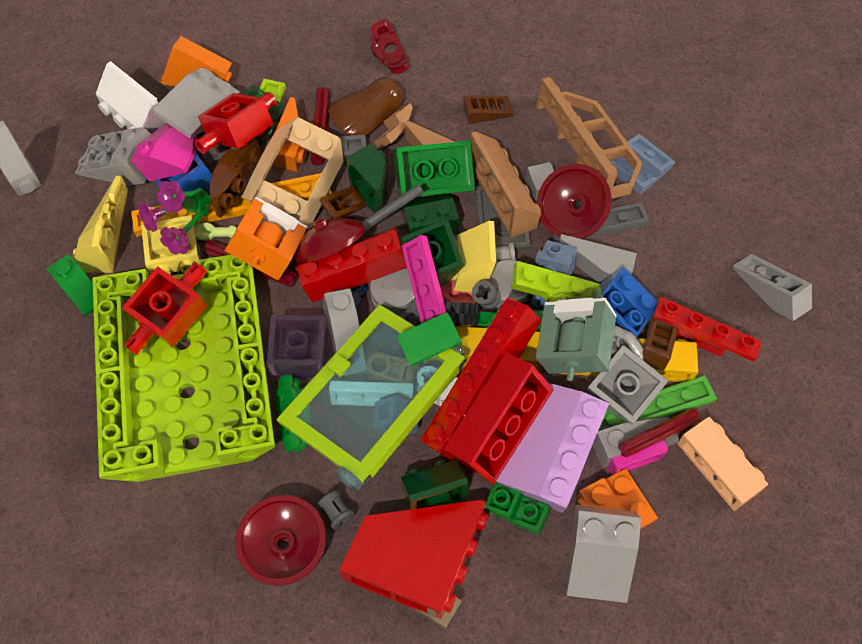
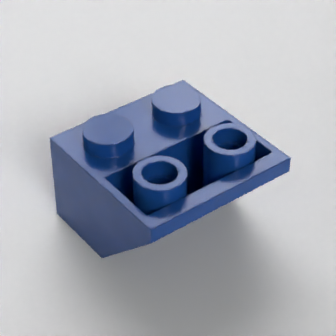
(628, 300)

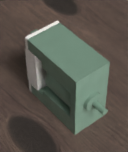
(576, 336)

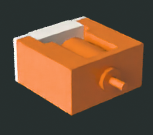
(266, 238)

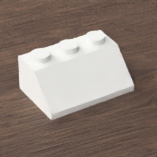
(126, 100)

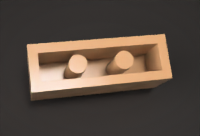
(722, 463)

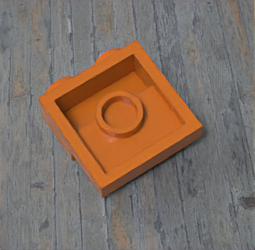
(617, 493)

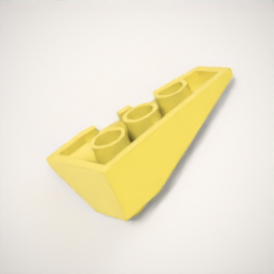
(100, 238)

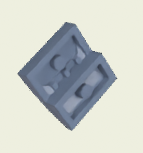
(653, 168)

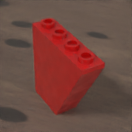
(416, 554)

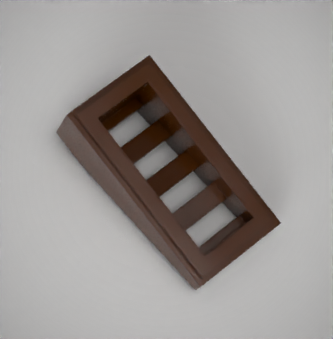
(478, 115)
(657, 356)

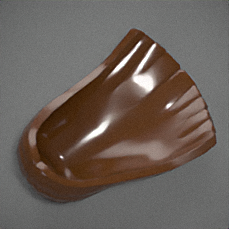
(368, 108)

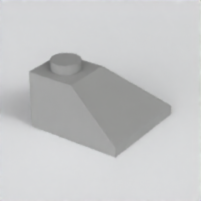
(627, 385)

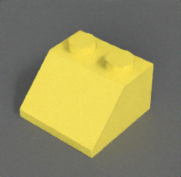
(478, 255)

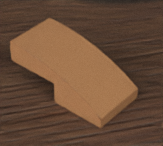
(395, 125)

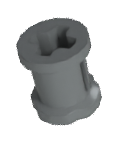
(493, 296)
(335, 509)

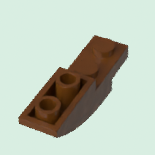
(229, 175)

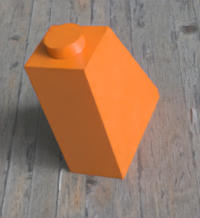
(189, 57)

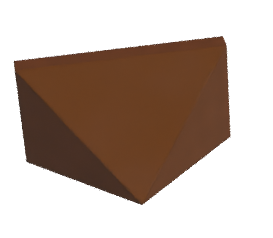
(342, 202)

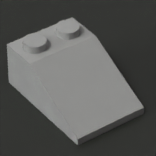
(190, 99)
(603, 553)

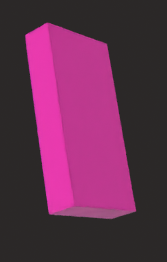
(649, 455)

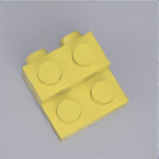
(160, 256)

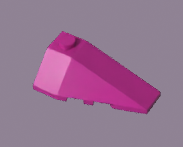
(164, 153)

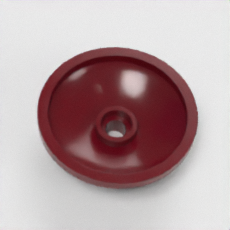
(563, 190)
(328, 238)
(270, 523)

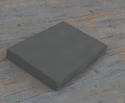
(486, 213)

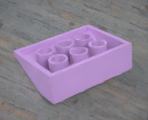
(555, 448)

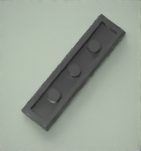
(620, 219)

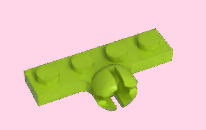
(550, 284)

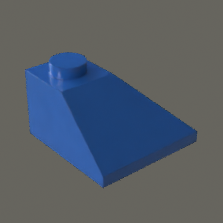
(197, 177)

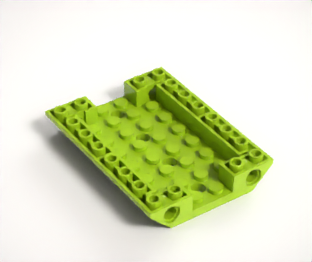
(140, 398)

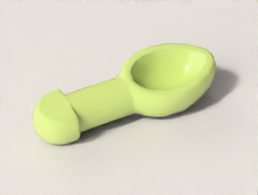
(207, 231)

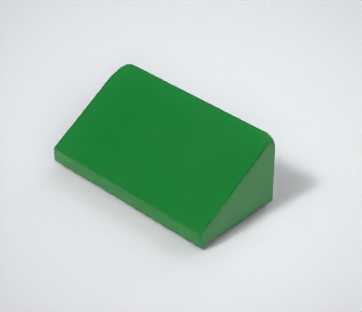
(429, 339)

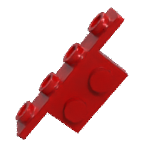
(705, 331)

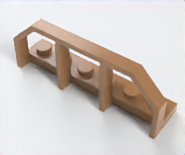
(580, 136)

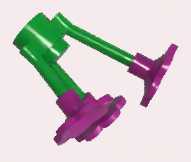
(173, 200)

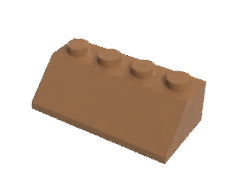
(503, 186)

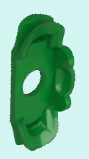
(287, 391)

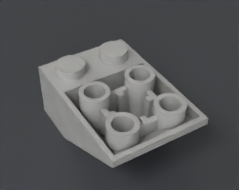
(111, 156)

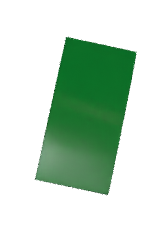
(517, 509)

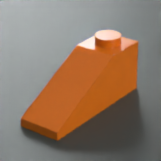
(290, 155)

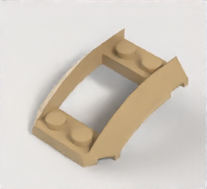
(312, 139)

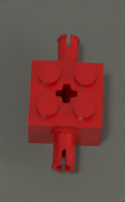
(235, 121)
(164, 307)

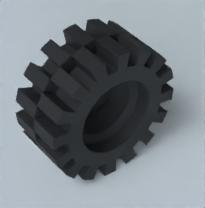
(462, 312)

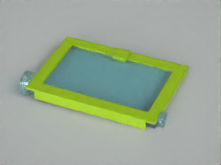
(368, 398)

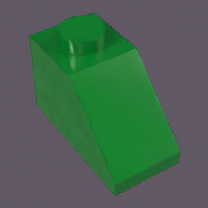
(73, 283)

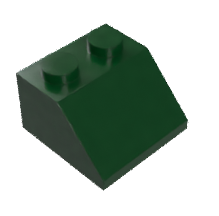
(369, 175)
(430, 210)
(443, 248)
(435, 486)

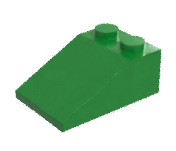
(435, 167)

